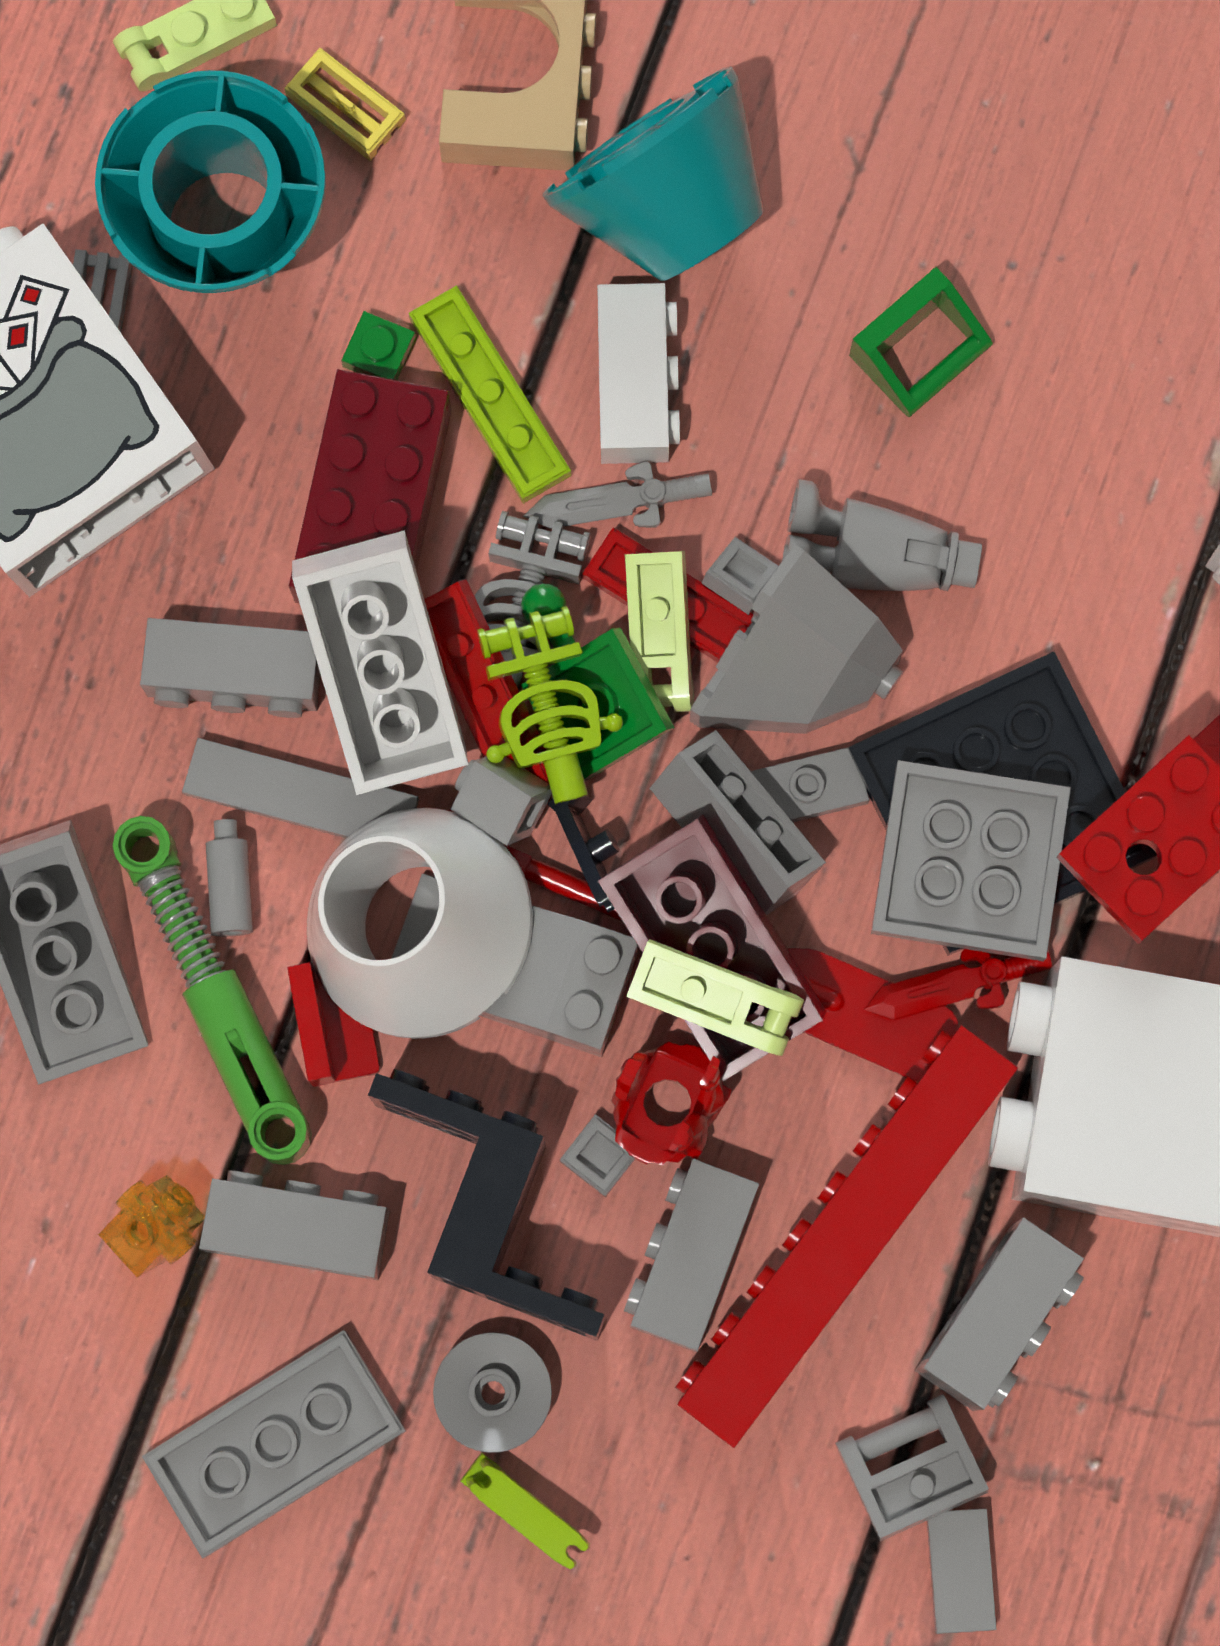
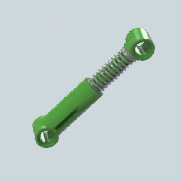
(214, 994)

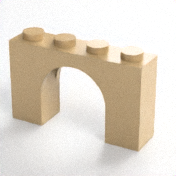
(534, 124)

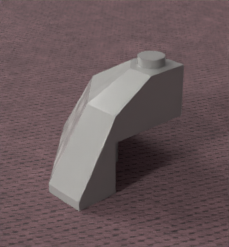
(802, 659)

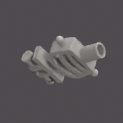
(532, 572)

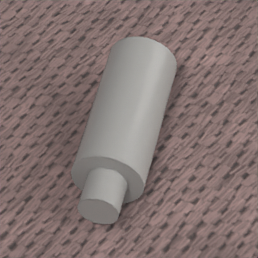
(228, 881)

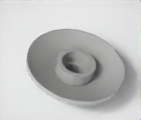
(460, 1387)

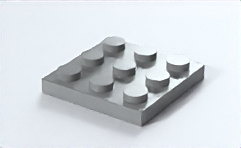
(970, 860)

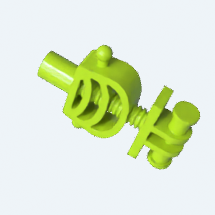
(560, 758)

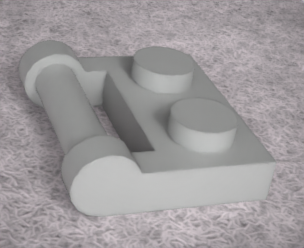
(921, 1484)

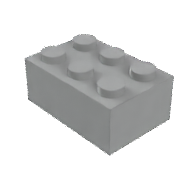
(1002, 1317)

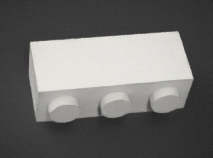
(636, 373)

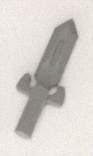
(619, 499)

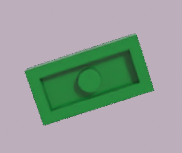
(901, 318)

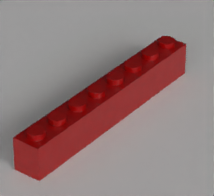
(846, 1236)

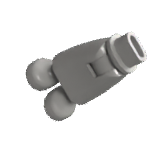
(880, 546)

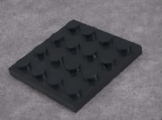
(1012, 728)

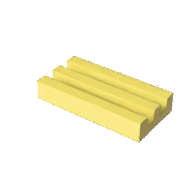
(379, 132)

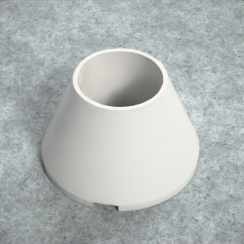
(465, 957)

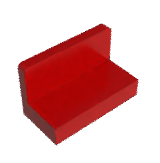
(331, 1040)

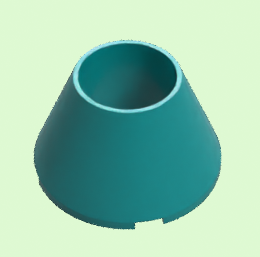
(200, 129)
(669, 181)

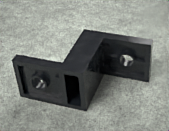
(487, 1202)

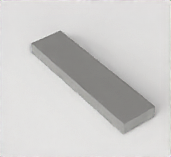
(286, 790)

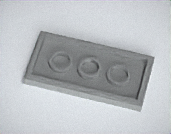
(273, 1444)

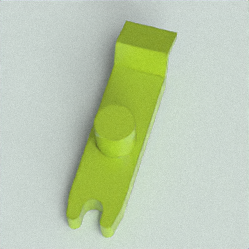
(523, 1511)

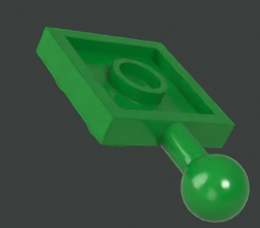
(616, 680)

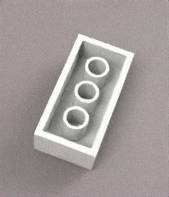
(379, 662)

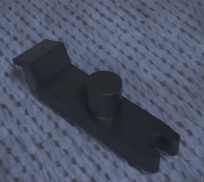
(588, 851)

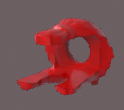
(673, 1063)

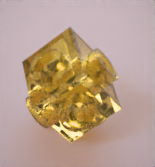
(153, 1225)

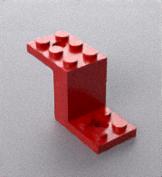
(1173, 813)

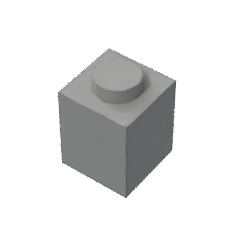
(500, 798)

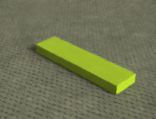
(490, 394)

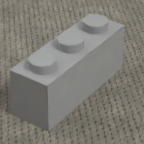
(230, 667)
(743, 815)
(295, 1226)
(691, 1254)

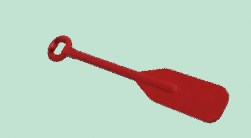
(838, 985)

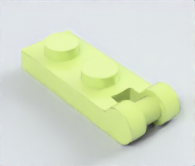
(191, 37)
(661, 622)
(713, 997)

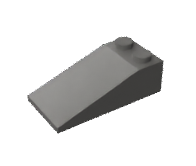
(61, 958)
(567, 981)

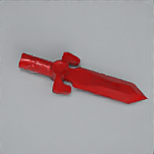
(954, 985)

